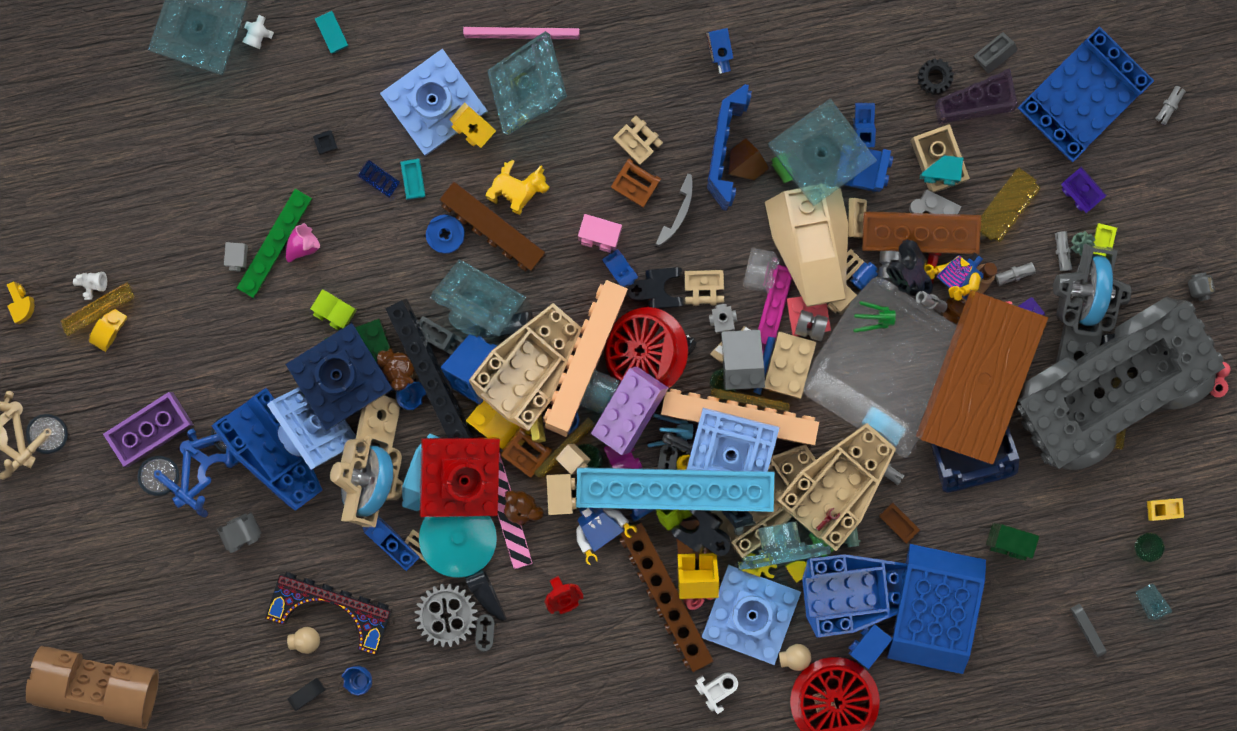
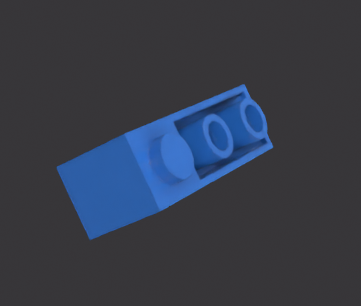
(392, 544)

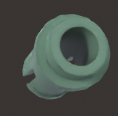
(852, 540)

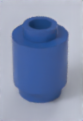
(864, 275)

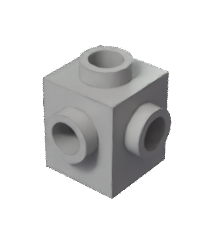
(726, 325)

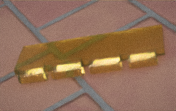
(1009, 198)

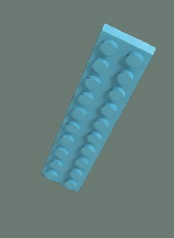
(675, 489)

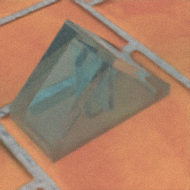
(1153, 602)

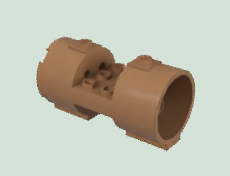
(68, 682)

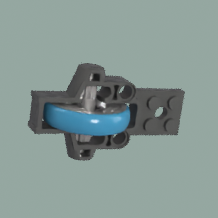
(1093, 298)

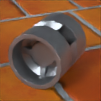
(885, 258)
(818, 325)

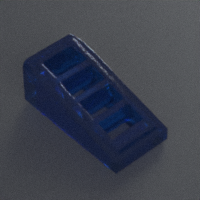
(361, 174)

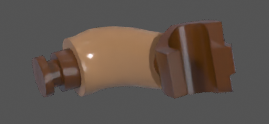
(955, 307)

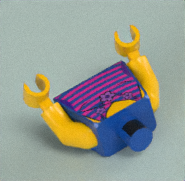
(958, 275)

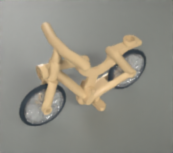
(44, 434)

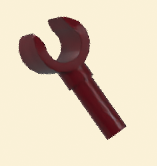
(828, 517)

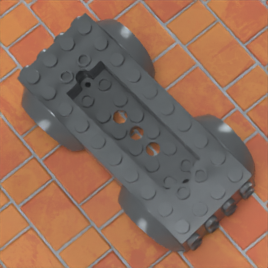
(1173, 369)

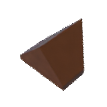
(746, 161)

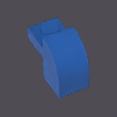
(864, 123)
(620, 268)

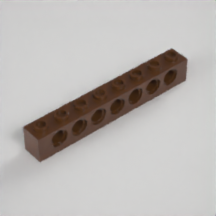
(702, 656)

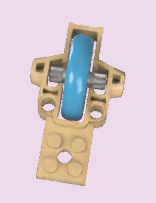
(371, 472)

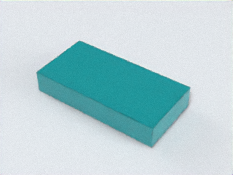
(331, 32)
(413, 179)

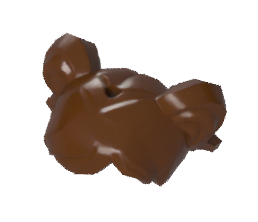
(396, 368)
(521, 503)

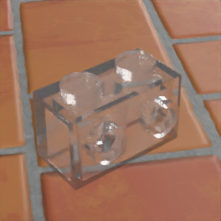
(760, 270)

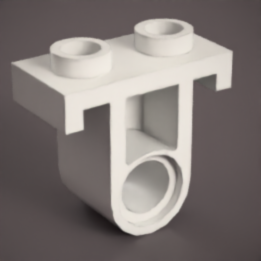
(715, 690)

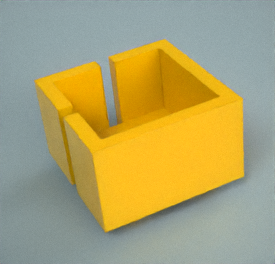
(701, 582)

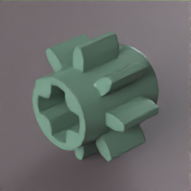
(1079, 240)

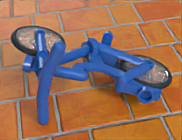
(161, 475)

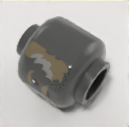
(1201, 286)

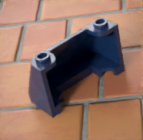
(962, 472)

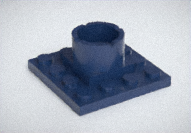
(359, 379)

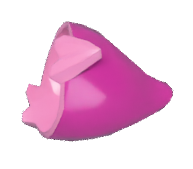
(301, 243)

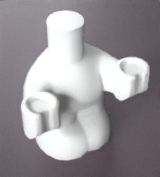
(256, 32)
(91, 282)

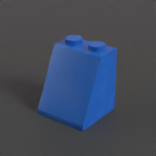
(464, 363)

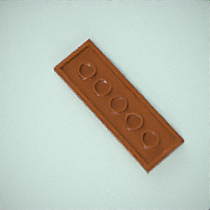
(930, 231)

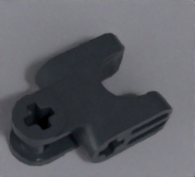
(910, 274)
(653, 288)
(705, 535)

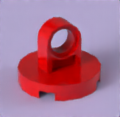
(563, 597)

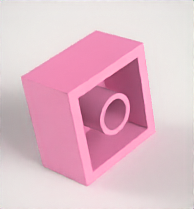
(599, 233)

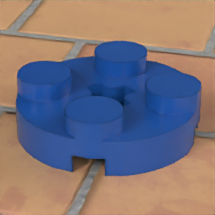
(450, 224)

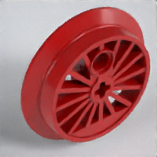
(674, 349)
(829, 664)

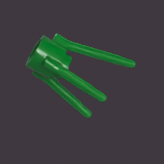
(886, 317)

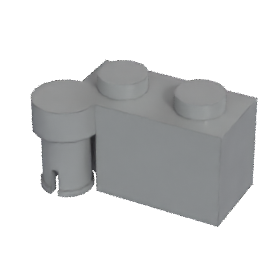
(933, 204)

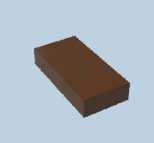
(899, 522)

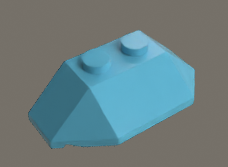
(411, 484)

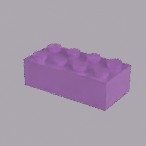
(629, 410)
(148, 429)

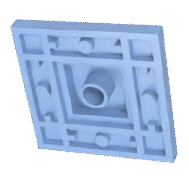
(428, 121)
(303, 431)
(721, 432)
(730, 619)

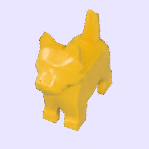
(515, 190)

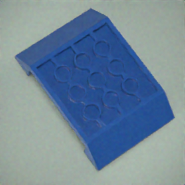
(1085, 94)
(732, 105)
(938, 609)

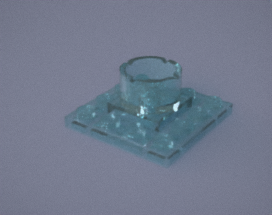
(208, 49)
(527, 83)
(826, 133)
(476, 300)
(782, 545)

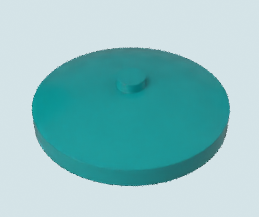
(457, 544)

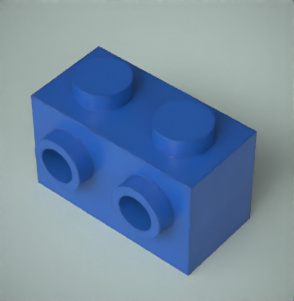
(870, 645)

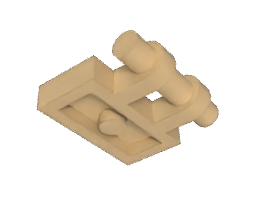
(633, 144)
(702, 281)

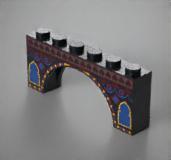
(369, 618)

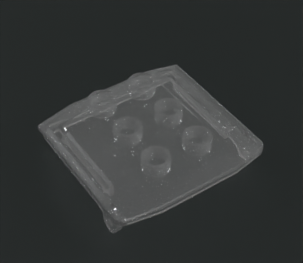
(882, 372)

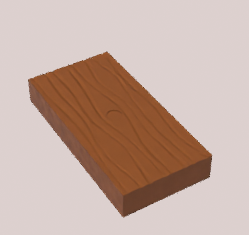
(981, 377)

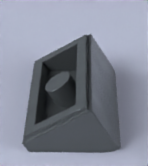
(995, 52)

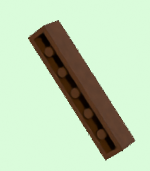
(491, 226)

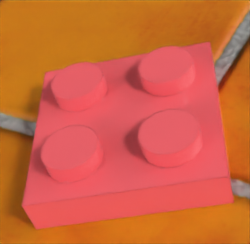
(797, 304)

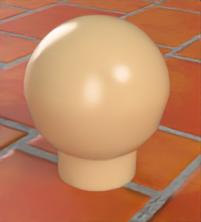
(304, 640)
(795, 657)

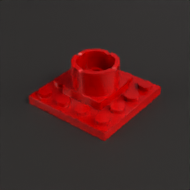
(446, 463)

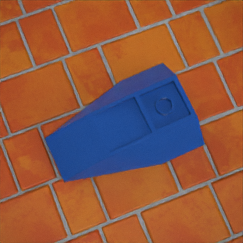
(254, 441)
(850, 592)

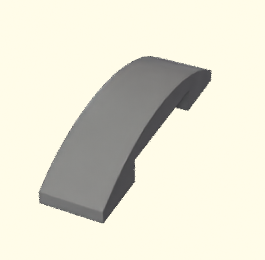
(667, 233)

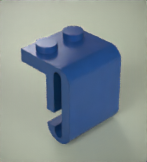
(874, 176)

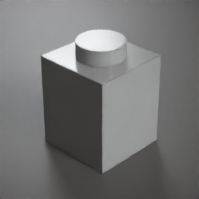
(235, 256)

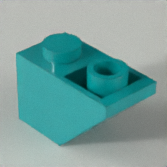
(945, 169)

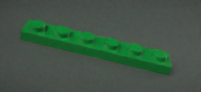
(274, 243)

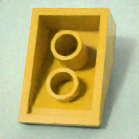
(493, 424)

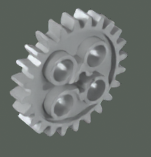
(428, 617)

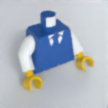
(599, 527)

